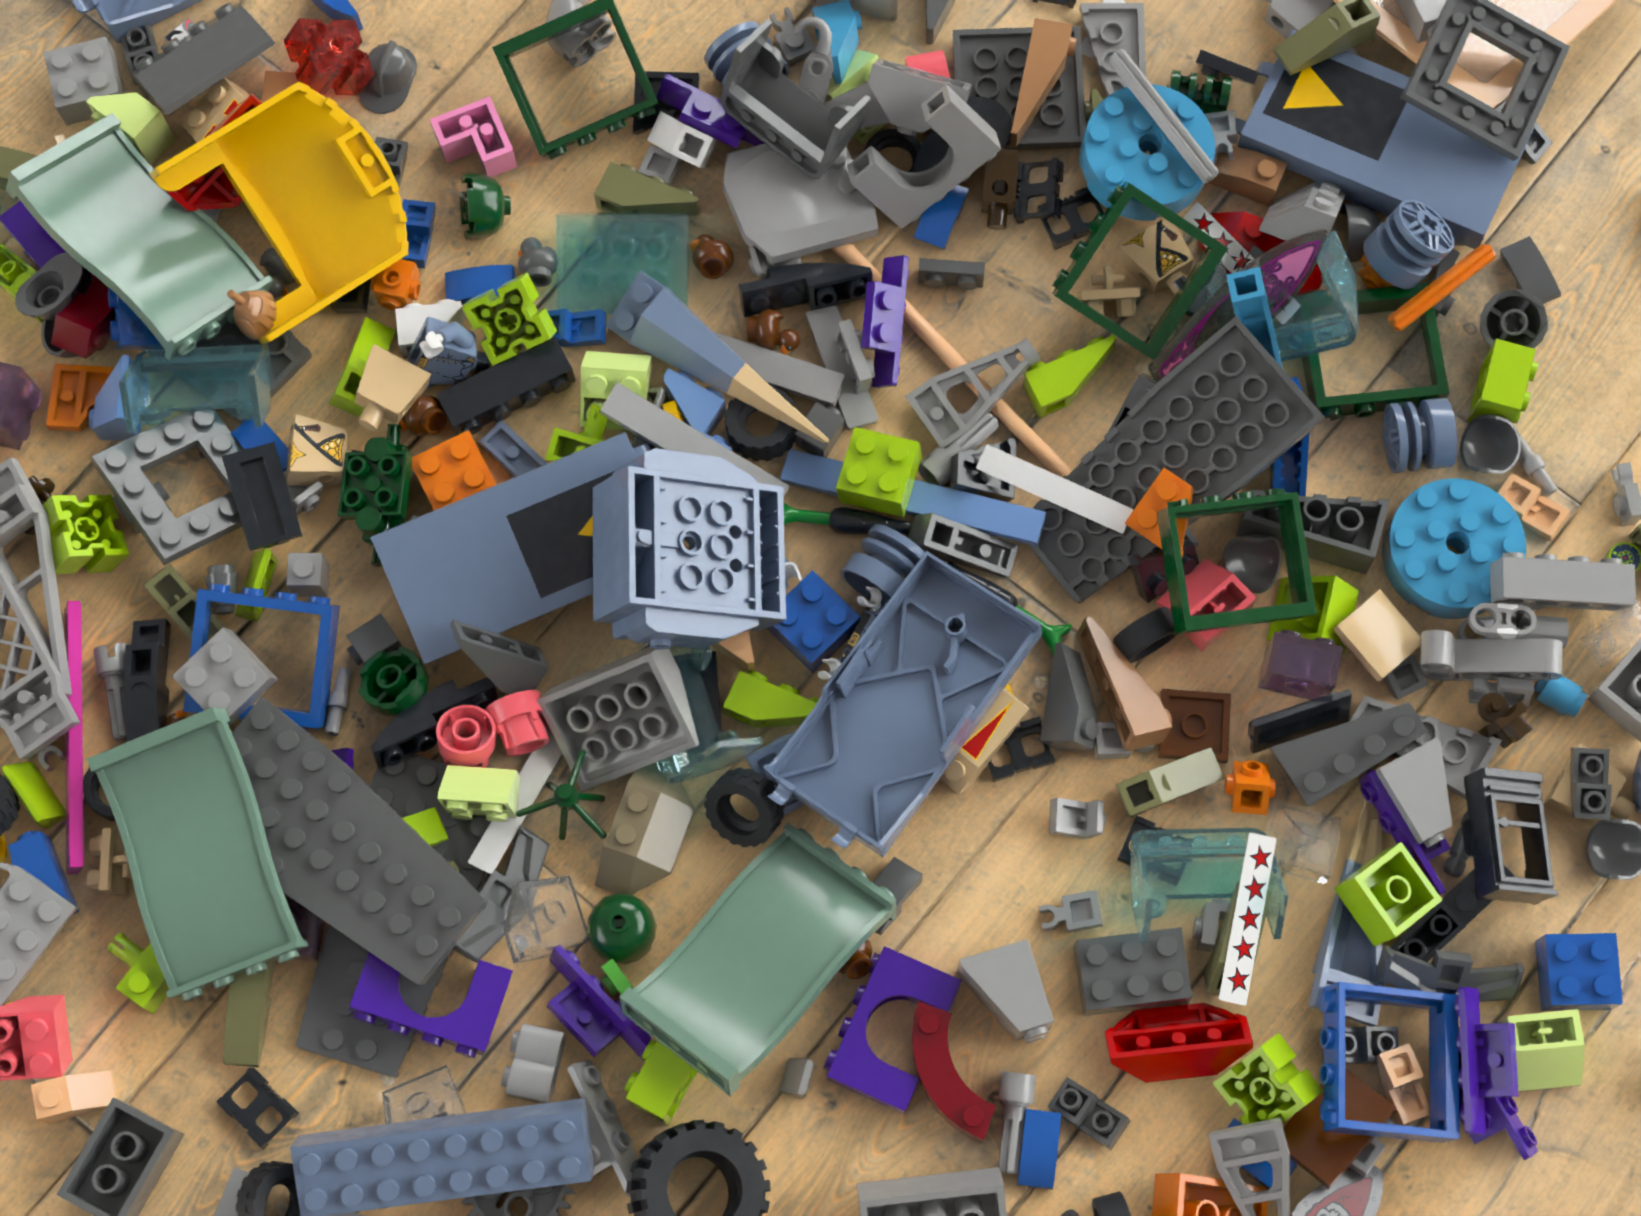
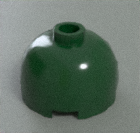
(482, 206)
(393, 681)
(636, 930)

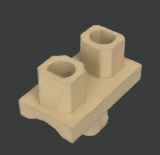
(1124, 297)
(114, 866)

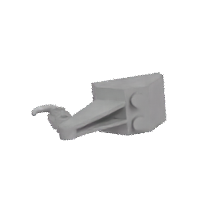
(893, 88)

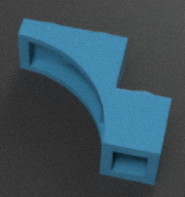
(1252, 308)

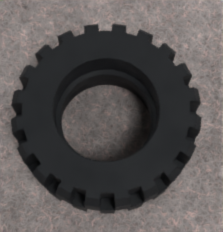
(706, 1141)

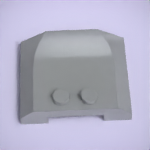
(788, 211)

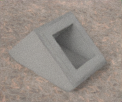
(797, 1077)

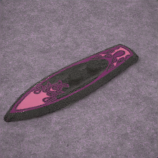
(1283, 273)

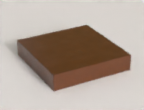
(1198, 723)

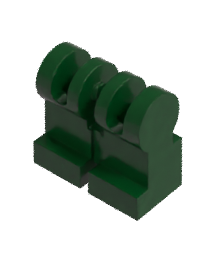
(1212, 95)

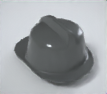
(392, 78)
(50, 288)

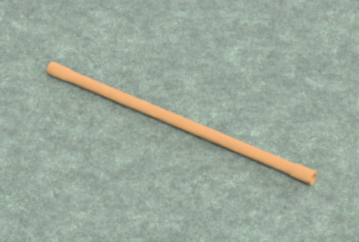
(954, 360)

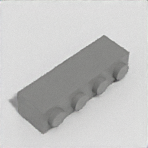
(1562, 583)

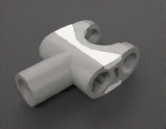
(1514, 622)

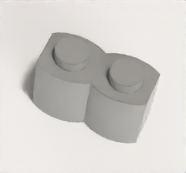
(534, 1063)

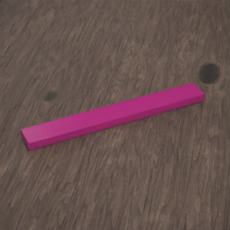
(74, 742)

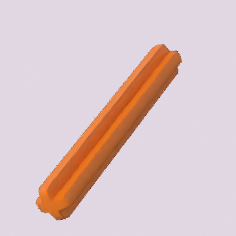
(1441, 287)

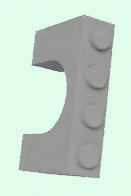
(908, 194)

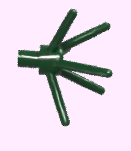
(567, 799)

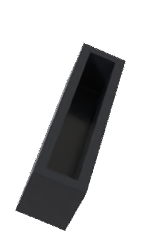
(507, 387)

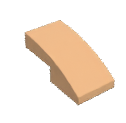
(1532, 508)
(1401, 1084)

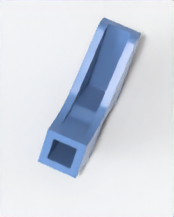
(698, 406)

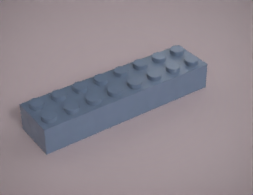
(442, 1158)

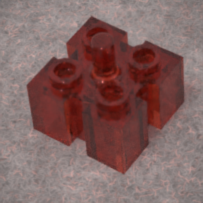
(329, 56)

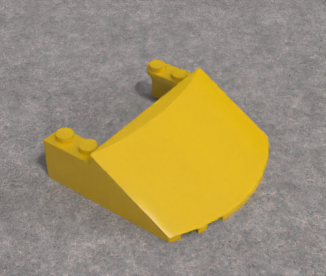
(313, 191)

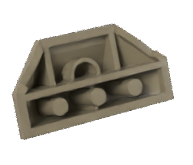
(644, 833)

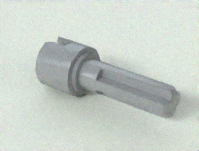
(937, 465)
(112, 671)
(1016, 1093)

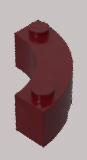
(85, 322)
(940, 1079)

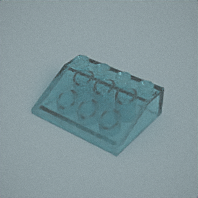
(607, 249)

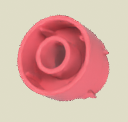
(519, 722)
(466, 736)

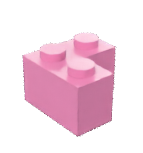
(473, 130)

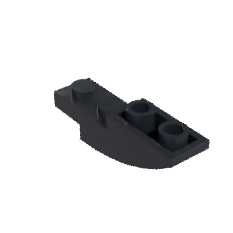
(810, 283)
(144, 678)
(415, 727)
(1444, 920)

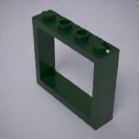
(551, 30)
(1182, 300)
(1368, 403)
(1294, 548)

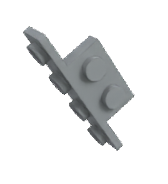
(842, 352)
(609, 1140)

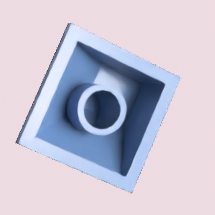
(108, 416)

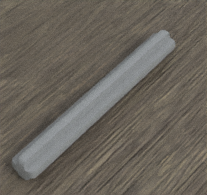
(1163, 116)

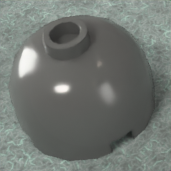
(1515, 318)

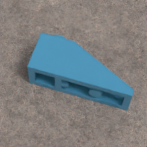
(844, 27)

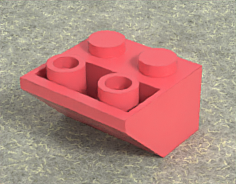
(1209, 592)
(34, 1038)

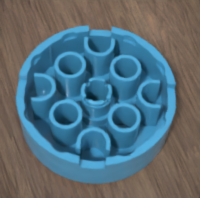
(1116, 146)
(1457, 515)

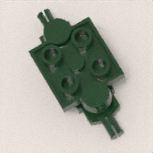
(376, 486)

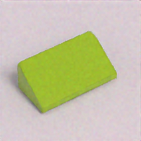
(258, 577)
(34, 793)

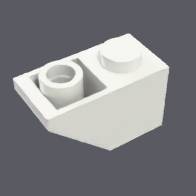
(682, 140)
(413, 315)

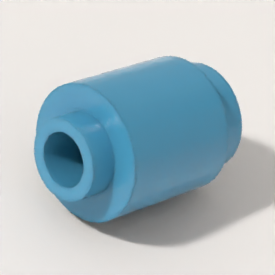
(1561, 695)

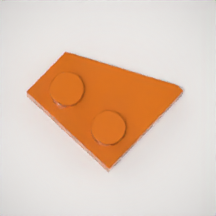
(74, 395)
(1164, 489)

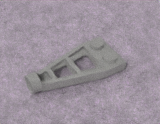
(937, 412)
(1250, 1145)

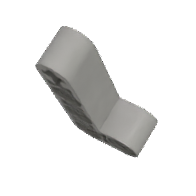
(1487, 659)

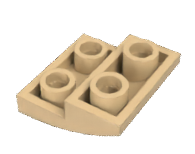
(1378, 635)

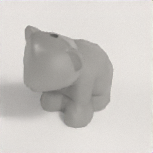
(583, 42)

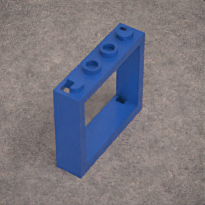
(284, 601)
(1442, 1061)

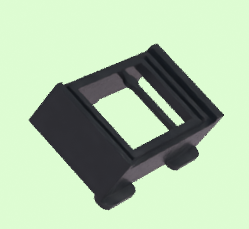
(1483, 839)

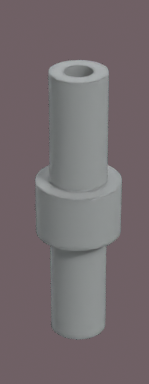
(1534, 467)
(338, 701)

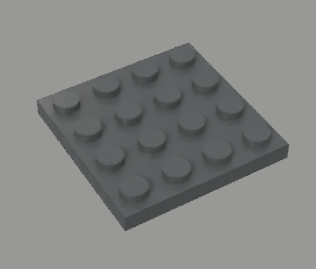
(995, 67)

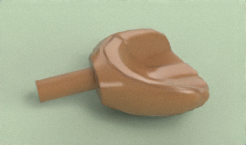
(253, 312)

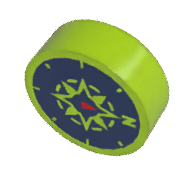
(1627, 553)

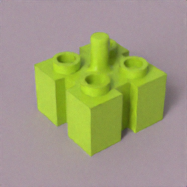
(509, 319)
(85, 533)
(1268, 1083)

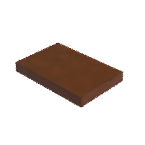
(1331, 1153)

